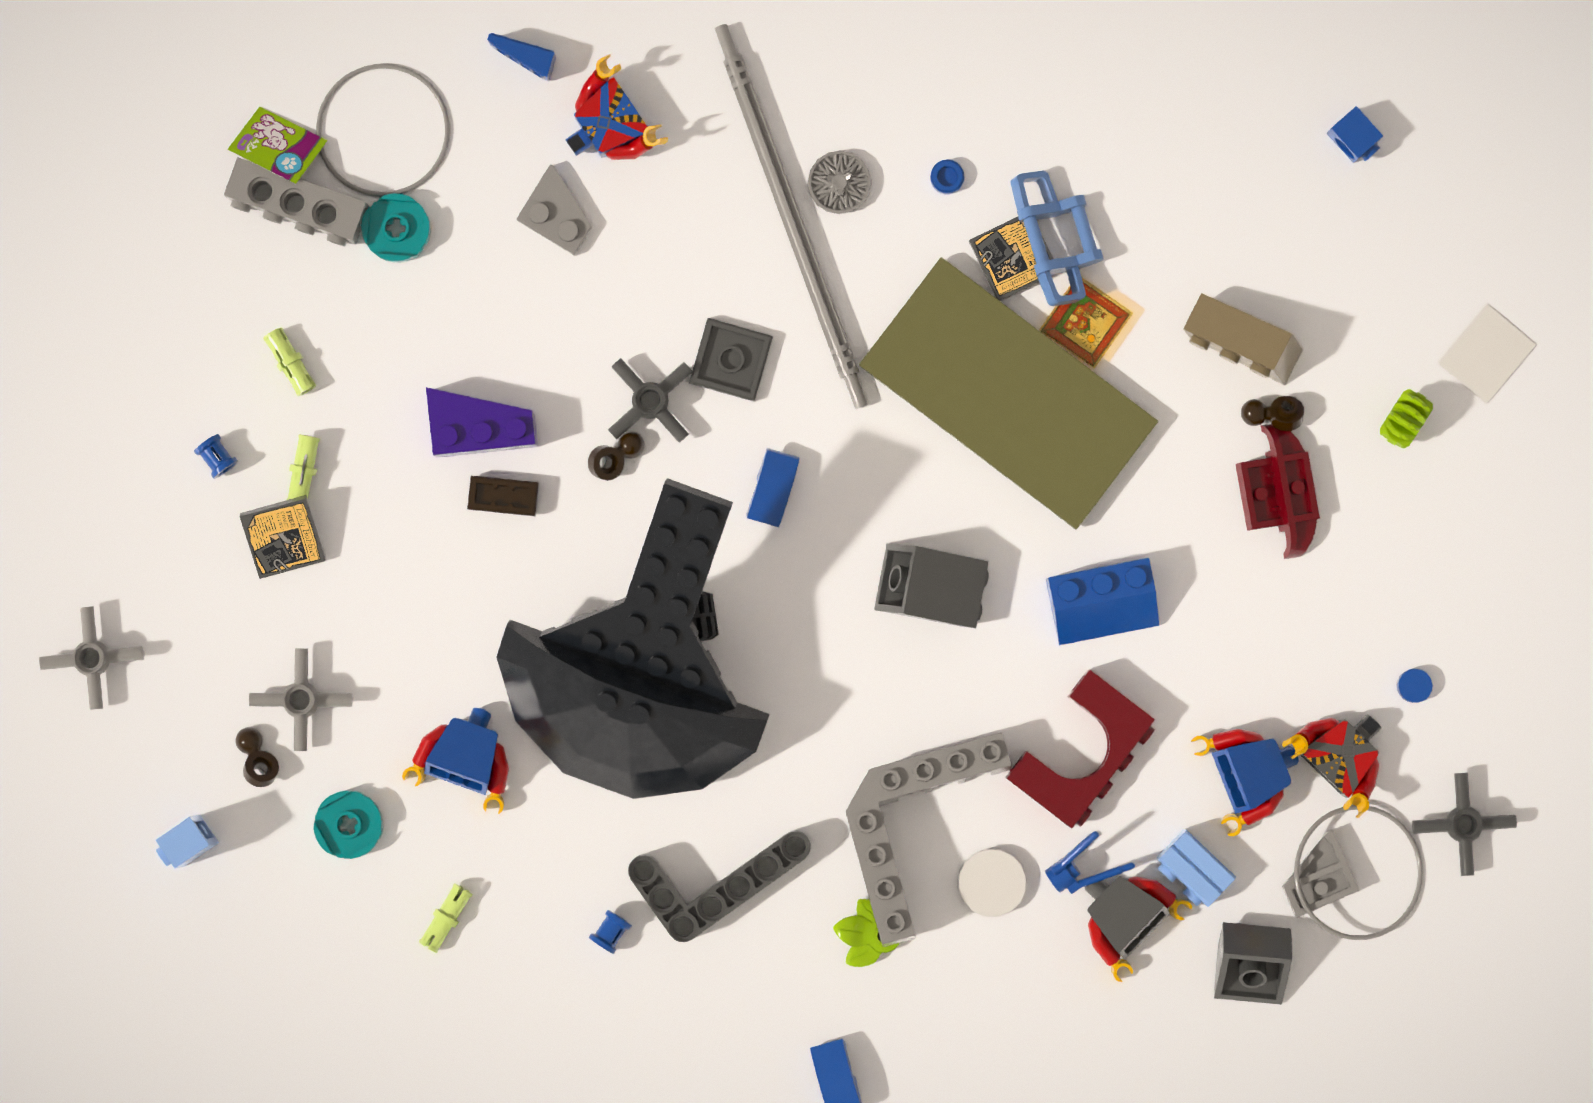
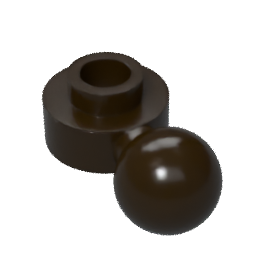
(1255, 413)
(629, 445)
(249, 742)

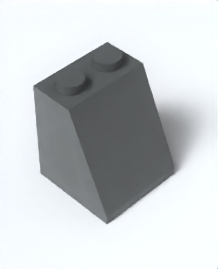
(931, 585)

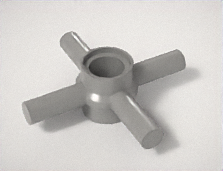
(105, 658)
(316, 699)

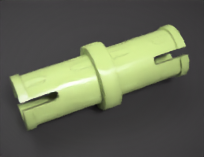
(289, 361)
(306, 445)
(445, 918)

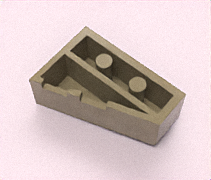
(1243, 339)

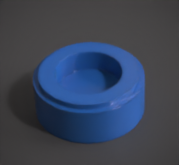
(947, 177)
(1414, 685)

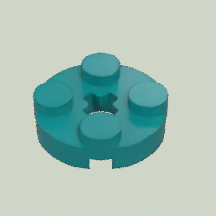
(382, 213)
(329, 818)

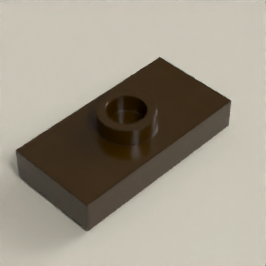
(503, 496)

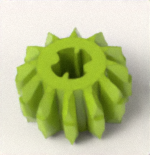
(1406, 418)

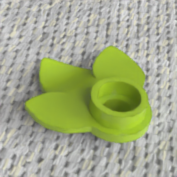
(862, 935)

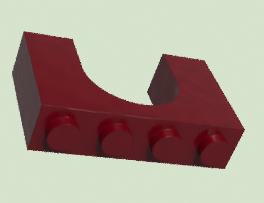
(1124, 727)

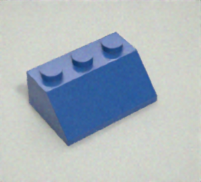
(1103, 601)

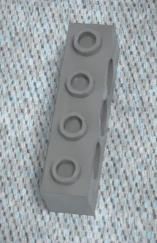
(248, 177)

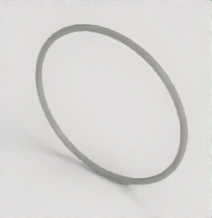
(426, 83)
(1303, 901)

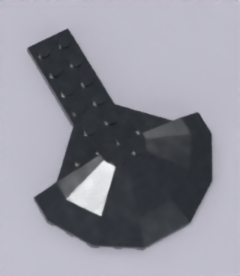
(629, 687)

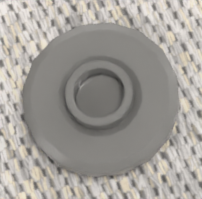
(839, 182)

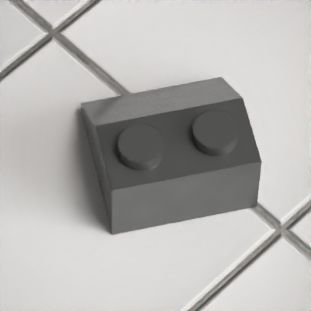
(1253, 963)

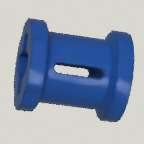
(206, 451)
(610, 931)

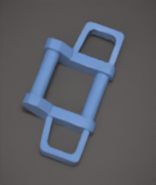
(1052, 208)

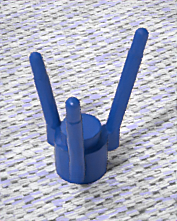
(1065, 872)

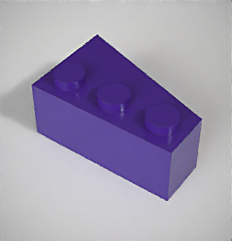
(476, 425)

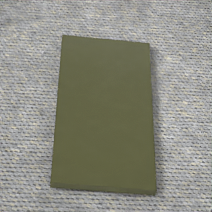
(1008, 393)

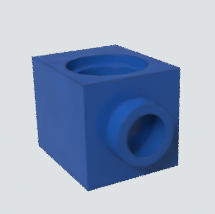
(1356, 135)

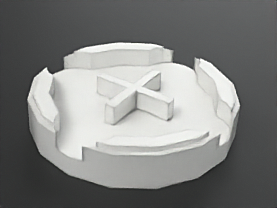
(992, 882)

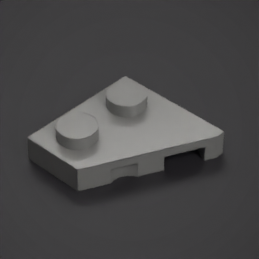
(555, 213)
(1322, 877)

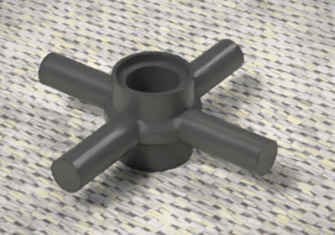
(639, 389)
(1478, 824)

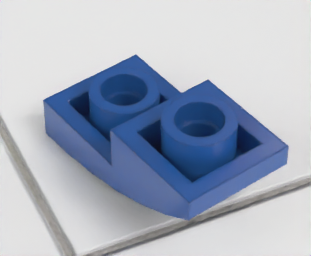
(772, 487)
(835, 1073)

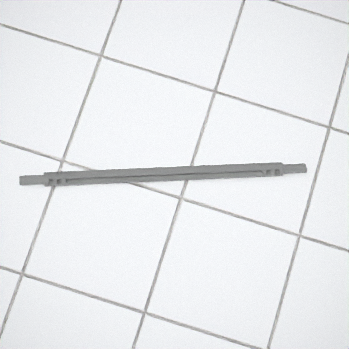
(791, 216)

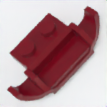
(1280, 491)

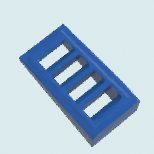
(531, 57)

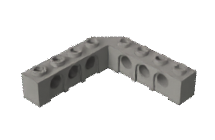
(885, 786)

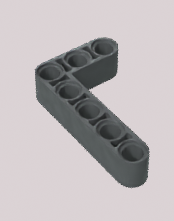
(720, 890)

